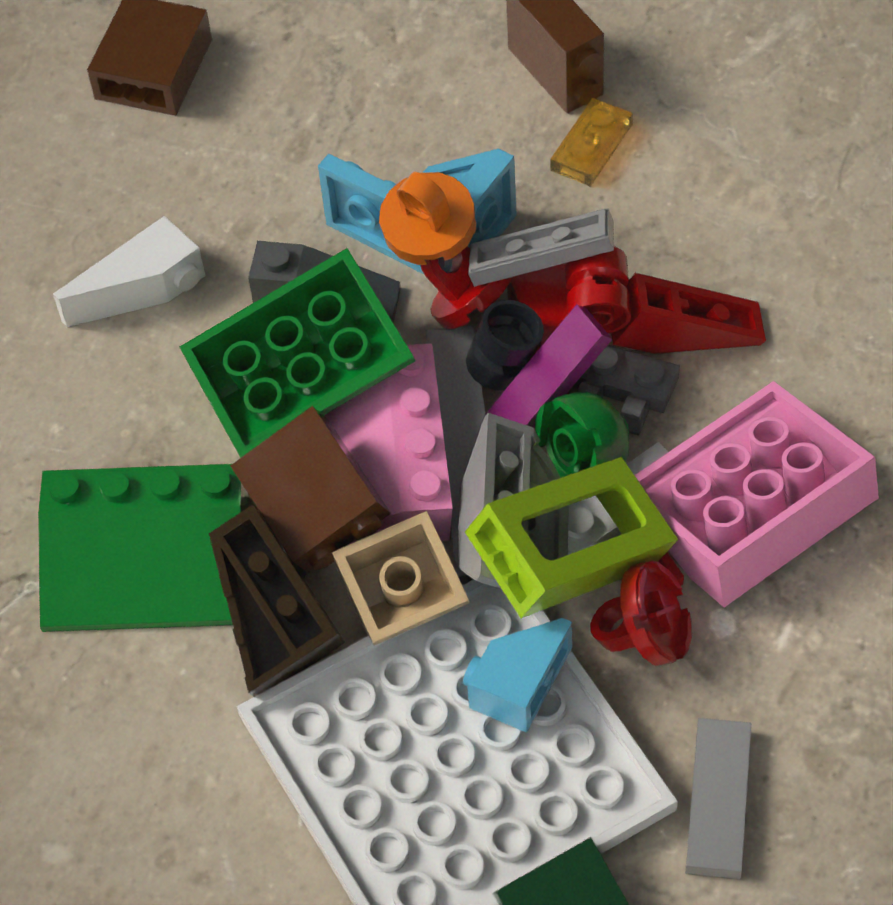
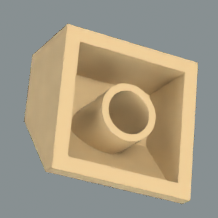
(400, 578)

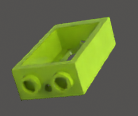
(540, 583)

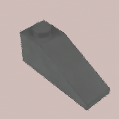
(280, 263)

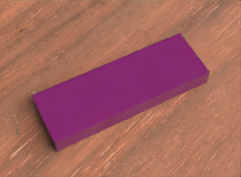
(553, 367)

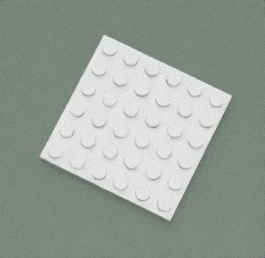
(432, 797)

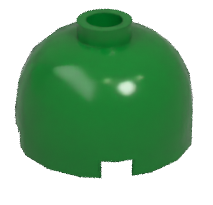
(581, 432)

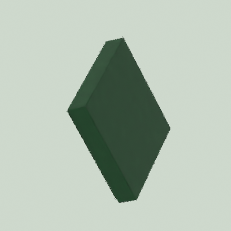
(568, 879)

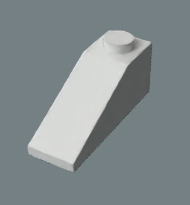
(135, 276)

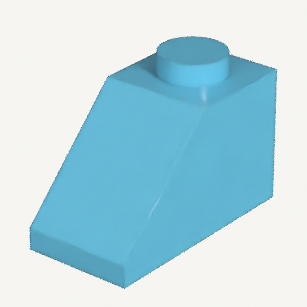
(518, 672)

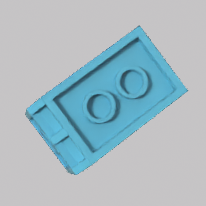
(355, 197)

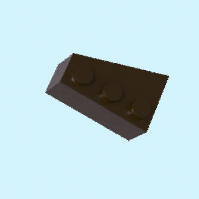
(269, 602)

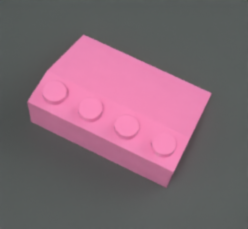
(400, 442)
(757, 490)

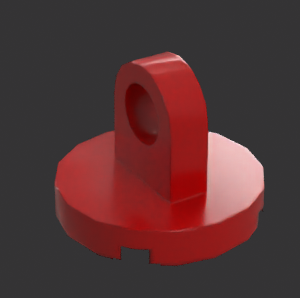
(457, 293)
(650, 616)

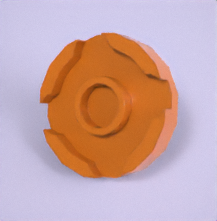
(427, 217)

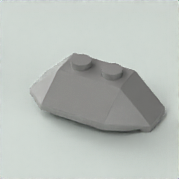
(503, 464)

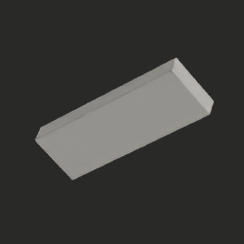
(541, 247)
(719, 798)

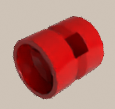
(601, 287)

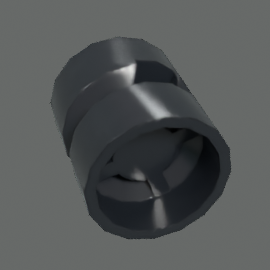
(503, 343)

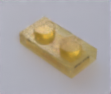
(591, 142)

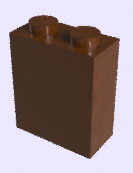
(558, 49)
(150, 55)
(311, 490)

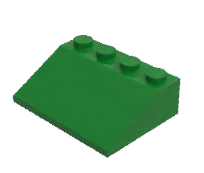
(295, 350)
(133, 546)

